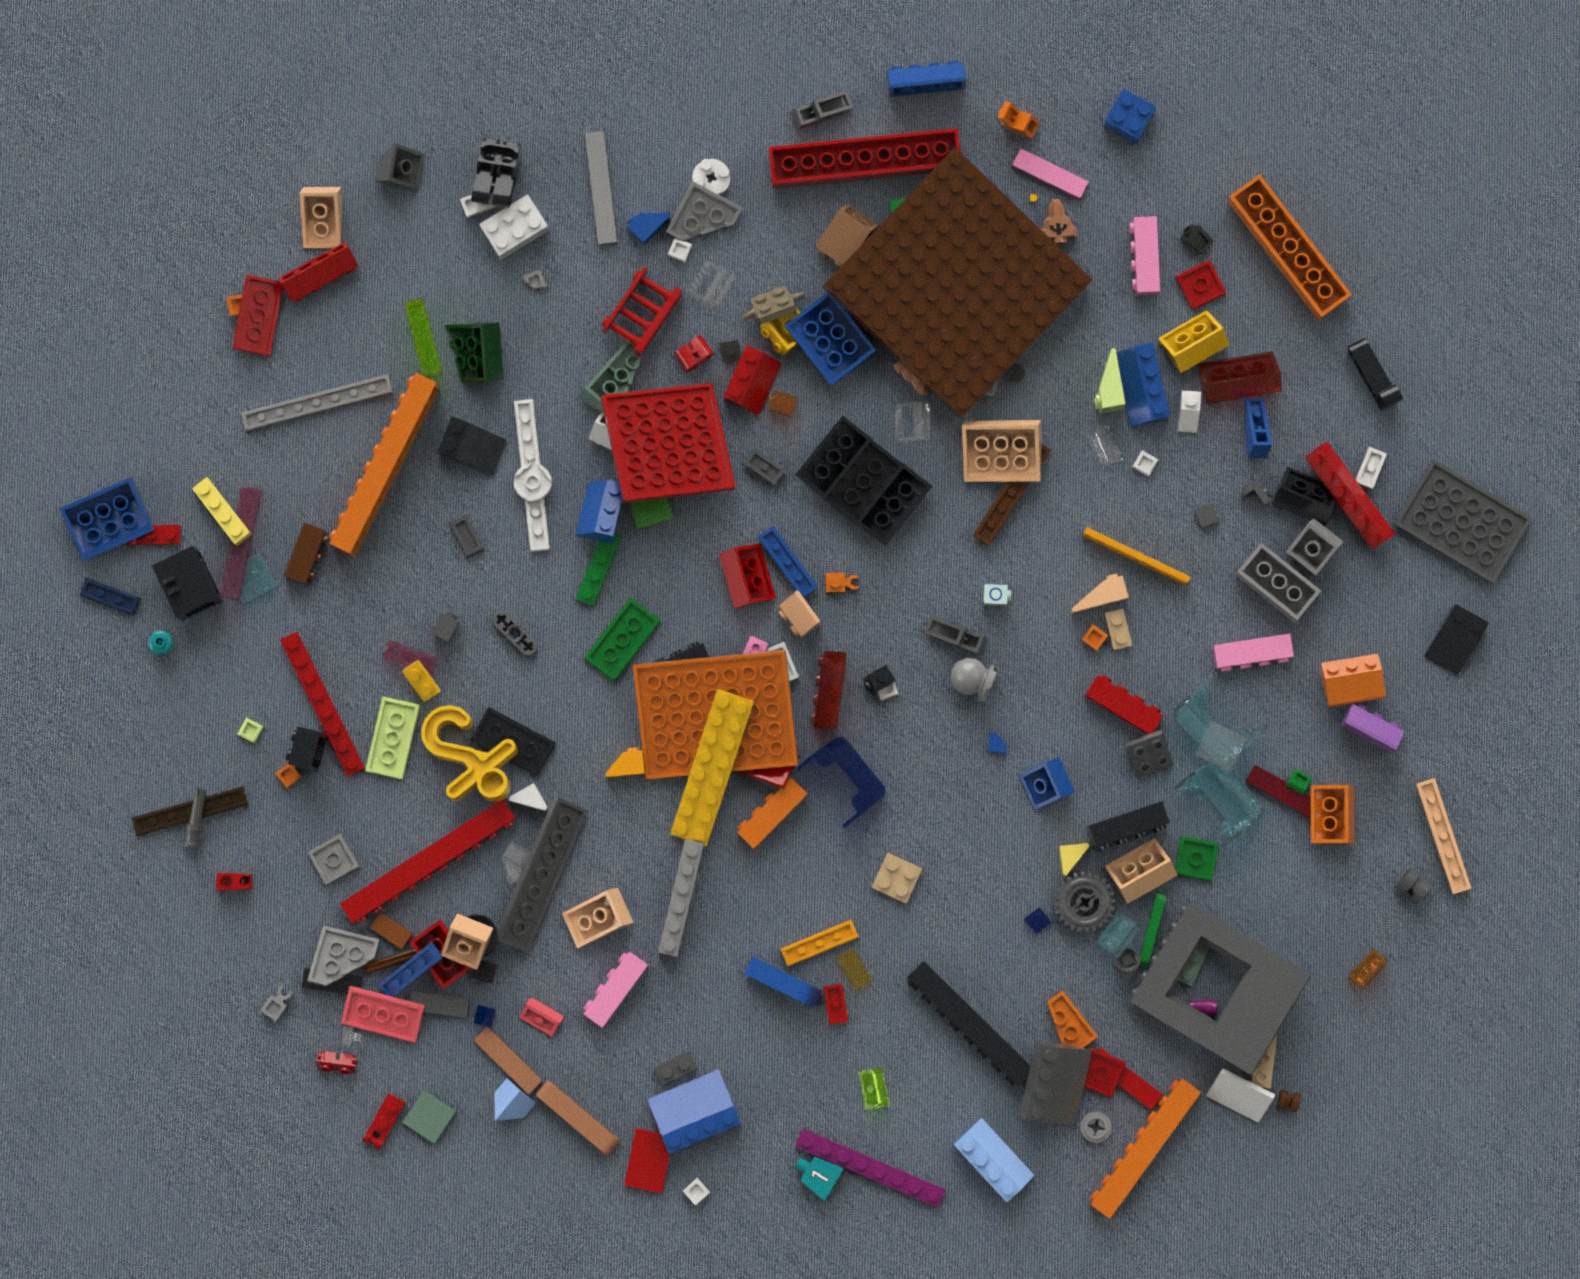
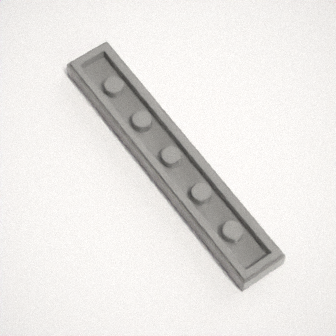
(601, 188)

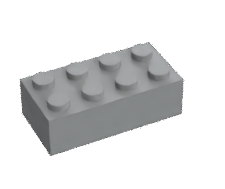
(1278, 582)

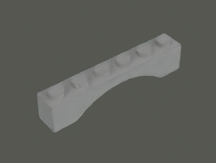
(681, 898)

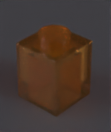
(782, 403)

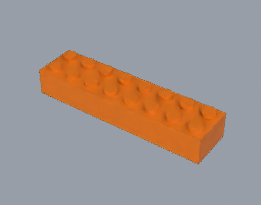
(1289, 247)

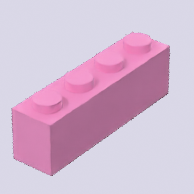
(1145, 256)
(1252, 652)
(616, 988)

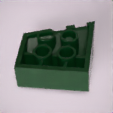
(477, 351)

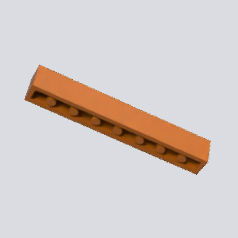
(1145, 1147)

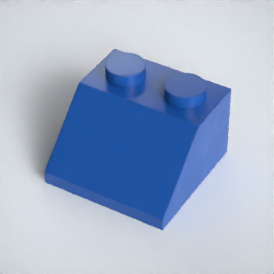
(1046, 783)

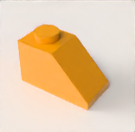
(628, 764)

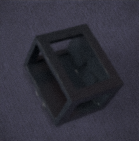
(187, 583)

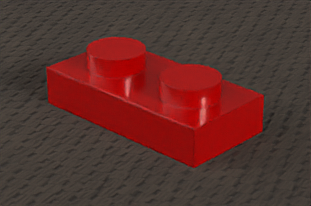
(835, 1003)

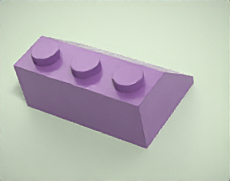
(1372, 727)

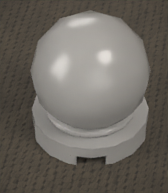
(972, 678)

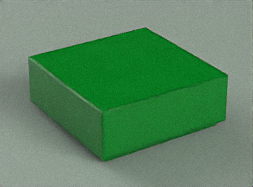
(1298, 781)

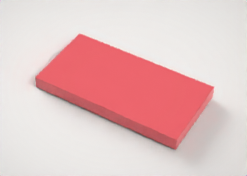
(383, 1014)

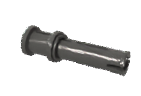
(194, 826)

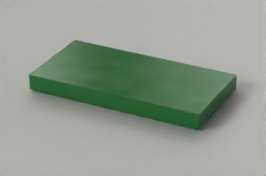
(622, 639)

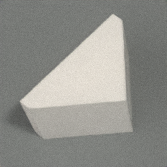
(529, 797)

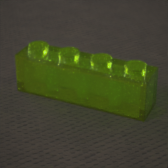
(423, 338)

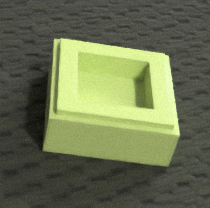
(250, 730)

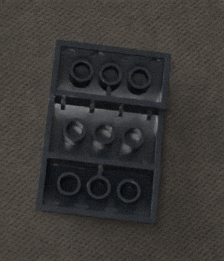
(863, 481)

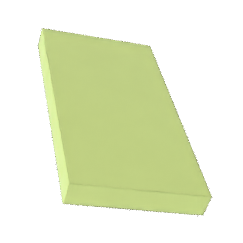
(392, 738)

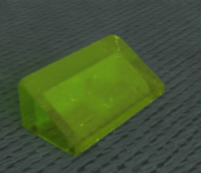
(873, 1088)

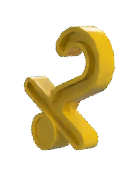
(481, 766)

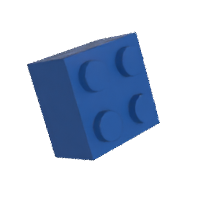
(1129, 116)

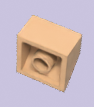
(799, 615)
(466, 941)

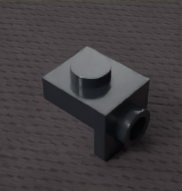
(878, 680)

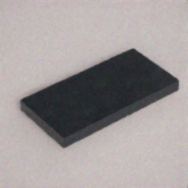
(532, 746)

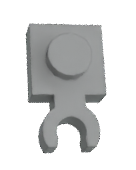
(275, 1005)

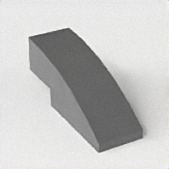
(821, 110)
(956, 635)

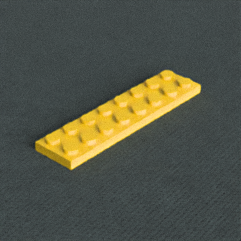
(712, 767)

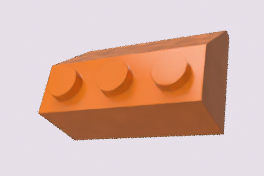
(1353, 680)
(1332, 814)

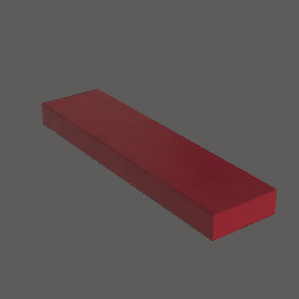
(1277, 789)

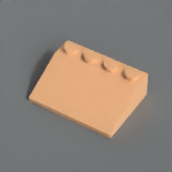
(1001, 450)

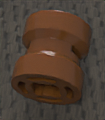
(1286, 1098)

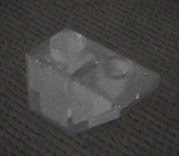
(514, 862)

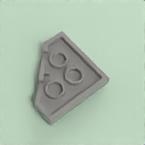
(701, 213)
(340, 954)

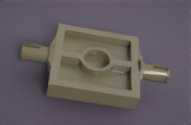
(773, 304)

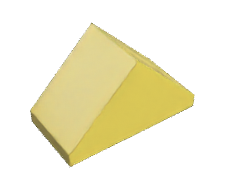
(1070, 855)

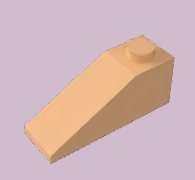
(1106, 593)

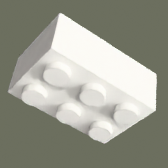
(514, 227)

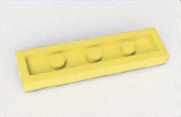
(221, 511)

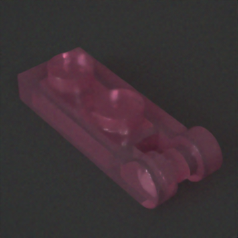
(409, 655)

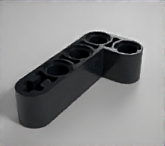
(1374, 376)

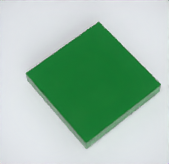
(1196, 858)

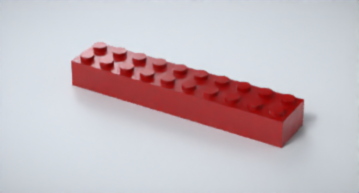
(860, 158)

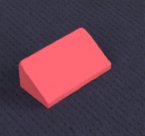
(541, 1017)

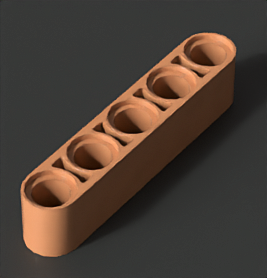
(577, 1117)

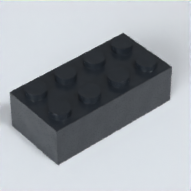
(1127, 825)

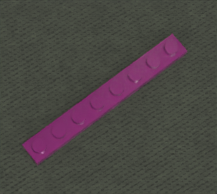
(870, 1167)

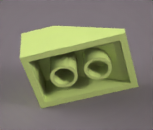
(1110, 391)

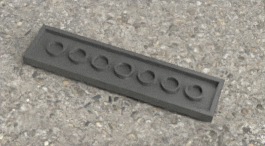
(540, 874)

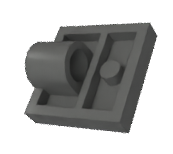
(1149, 753)

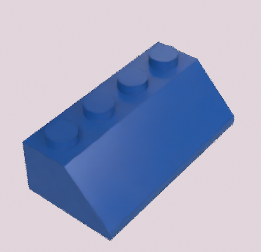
(926, 79)
(1142, 385)

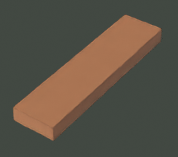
(508, 1060)

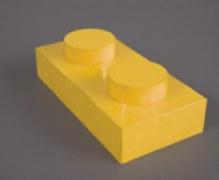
(421, 680)

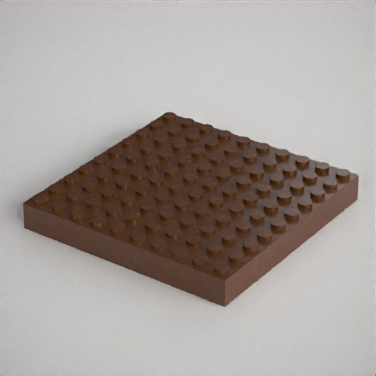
(957, 283)

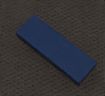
(109, 596)

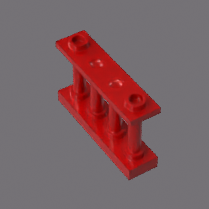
(660, 312)

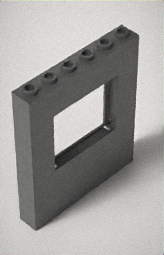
(1253, 1010)

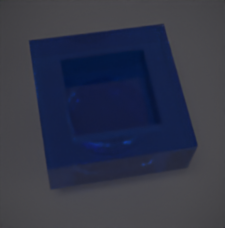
(1037, 920)
(484, 1016)

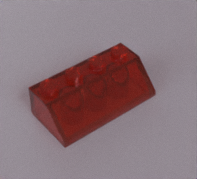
(1240, 377)
(830, 690)

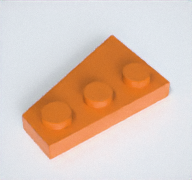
(1069, 1022)

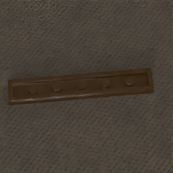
(181, 812)

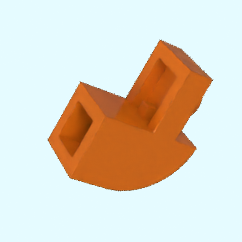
(1017, 121)

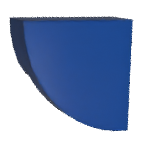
(996, 744)

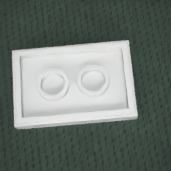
(1240, 1095)

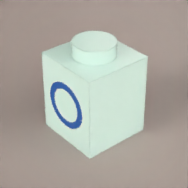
(996, 595)

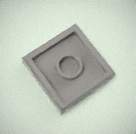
(333, 859)

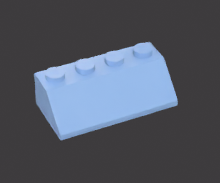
(994, 1160)

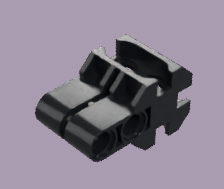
(499, 163)

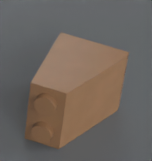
(845, 234)

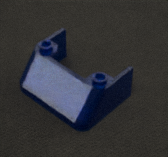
(856, 769)

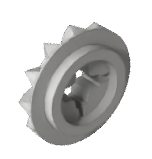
(1100, 1135)

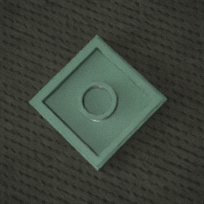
(429, 1116)

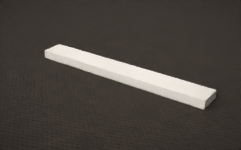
(530, 454)

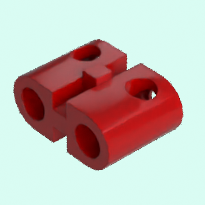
(694, 353)

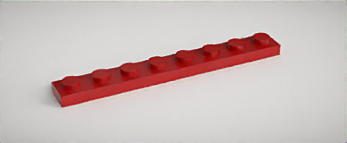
(322, 704)

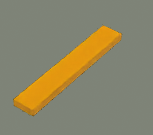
(1136, 556)

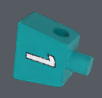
(819, 1175)

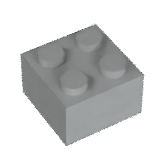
(1314, 546)

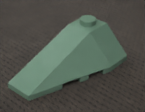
(613, 377)

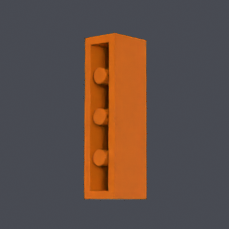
(771, 814)

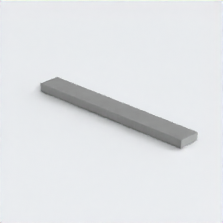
(317, 402)

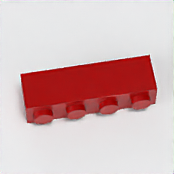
(318, 272)
(1124, 705)

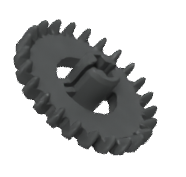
(1068, 912)

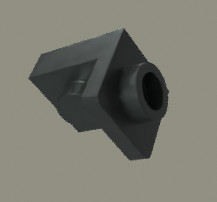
(1197, 238)

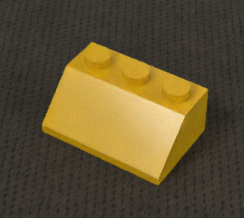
(1194, 341)

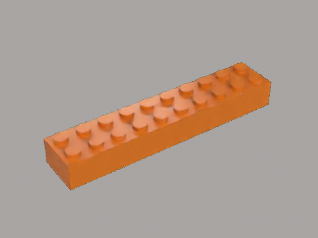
(384, 465)

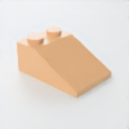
(321, 216)
(597, 917)

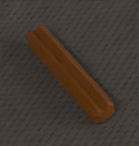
(390, 961)

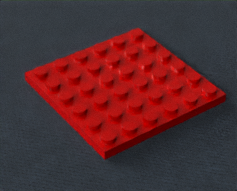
(667, 442)

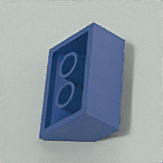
(600, 511)

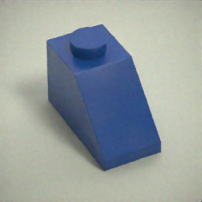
(647, 225)

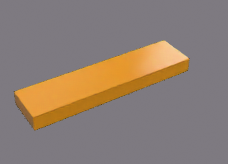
(819, 943)

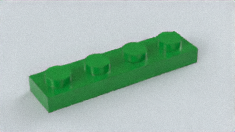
(597, 571)

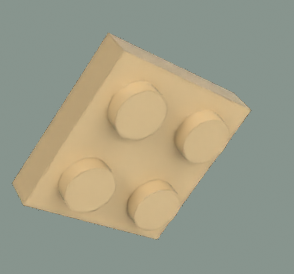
(896, 878)

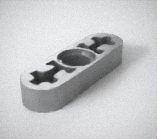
(509, 619)

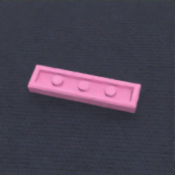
(1050, 173)

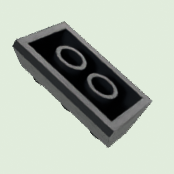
(1304, 496)

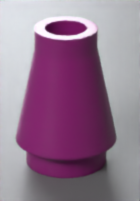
(1205, 1006)

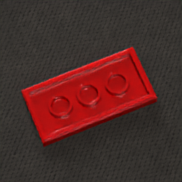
(257, 315)

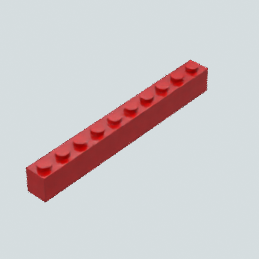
(428, 861)

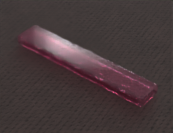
(238, 555)

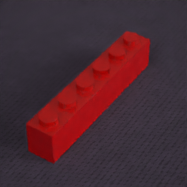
(1349, 495)

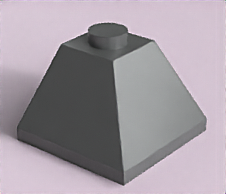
(400, 167)

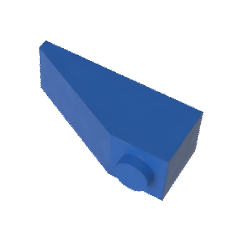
(1257, 430)

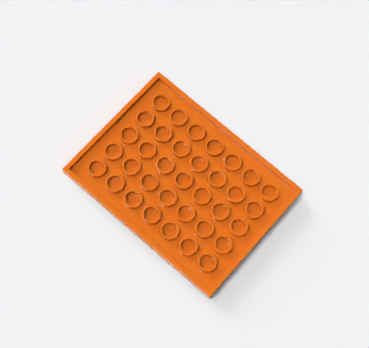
(678, 697)

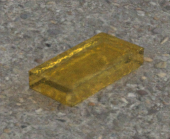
(854, 968)

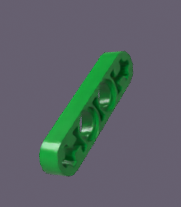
(1152, 929)

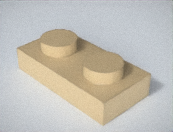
(1118, 629)

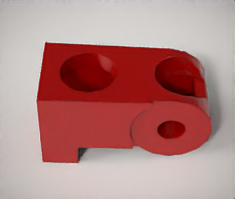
(233, 881)

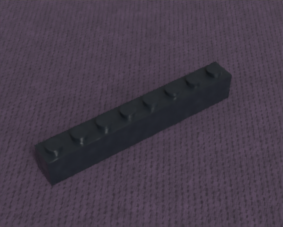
(970, 1023)

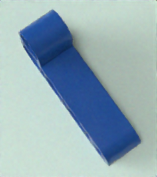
(783, 982)

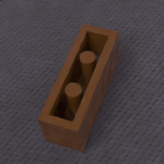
(306, 554)

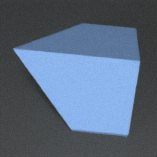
(511, 1102)

